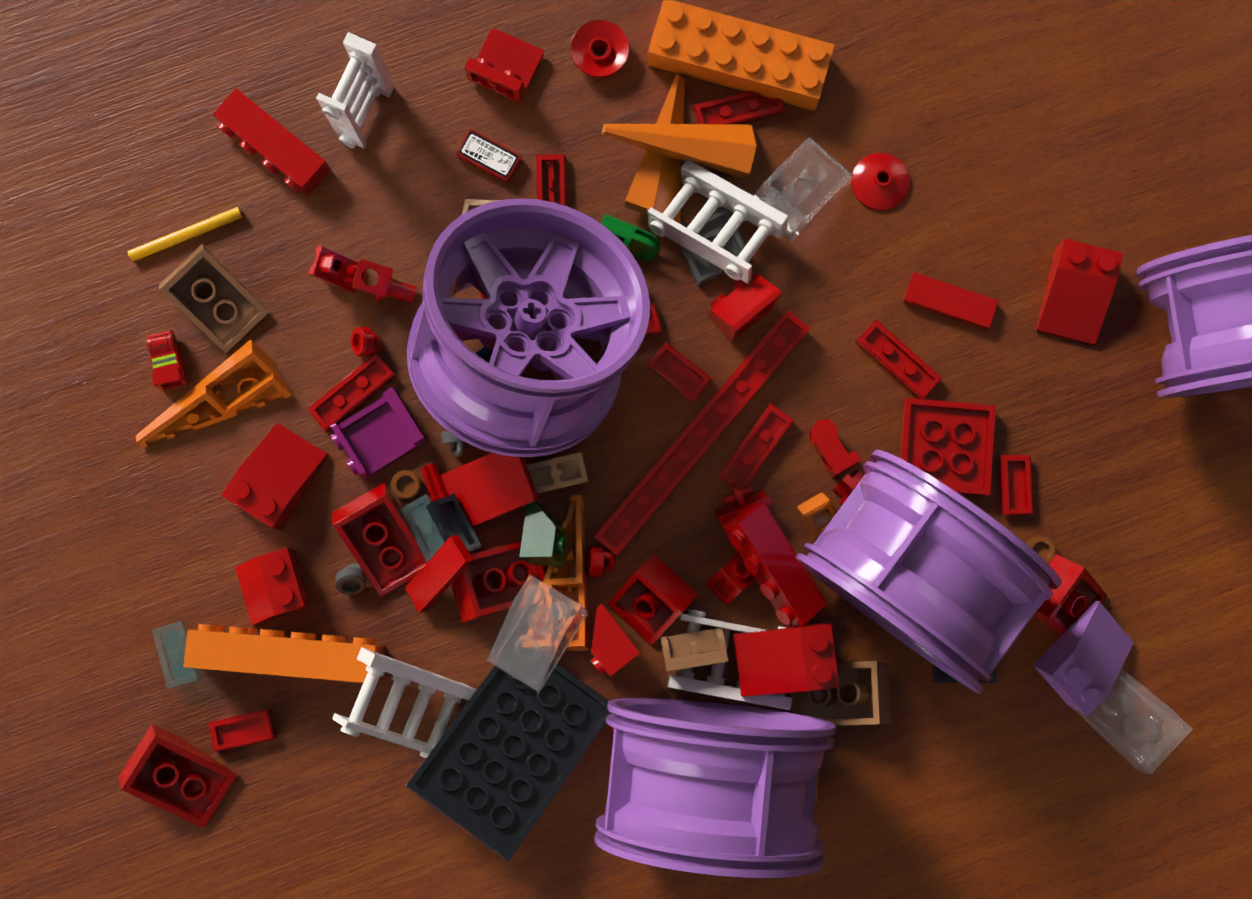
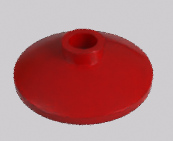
(595, 36)
(874, 193)

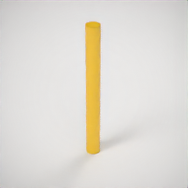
(185, 234)

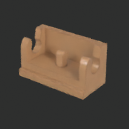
(558, 472)
(694, 649)

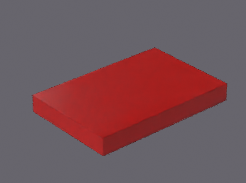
(491, 487)

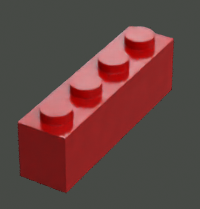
(271, 141)
(774, 565)

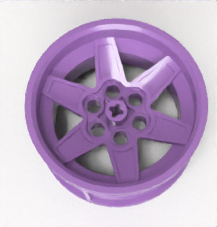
(550, 273)
(1207, 316)
(931, 569)
(714, 788)

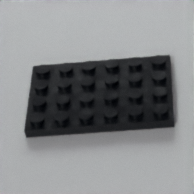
(509, 755)

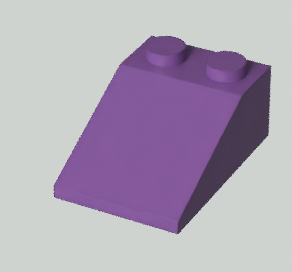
(1086, 659)

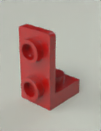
(730, 580)

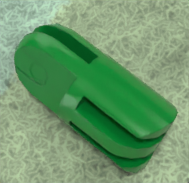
(639, 242)

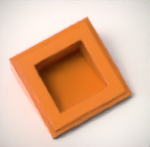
(817, 513)

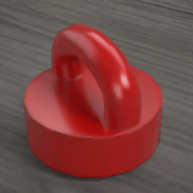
(365, 341)
(595, 561)

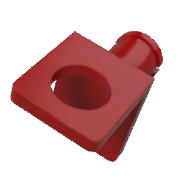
(385, 286)

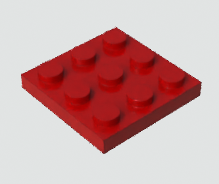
(950, 442)

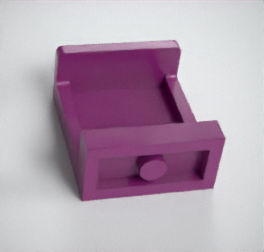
(378, 435)

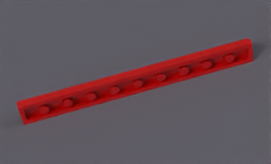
(701, 433)

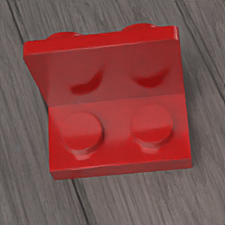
(504, 65)

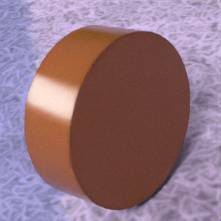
(406, 485)
(1043, 547)

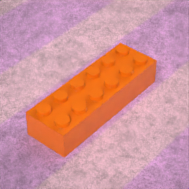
(739, 54)
(277, 655)

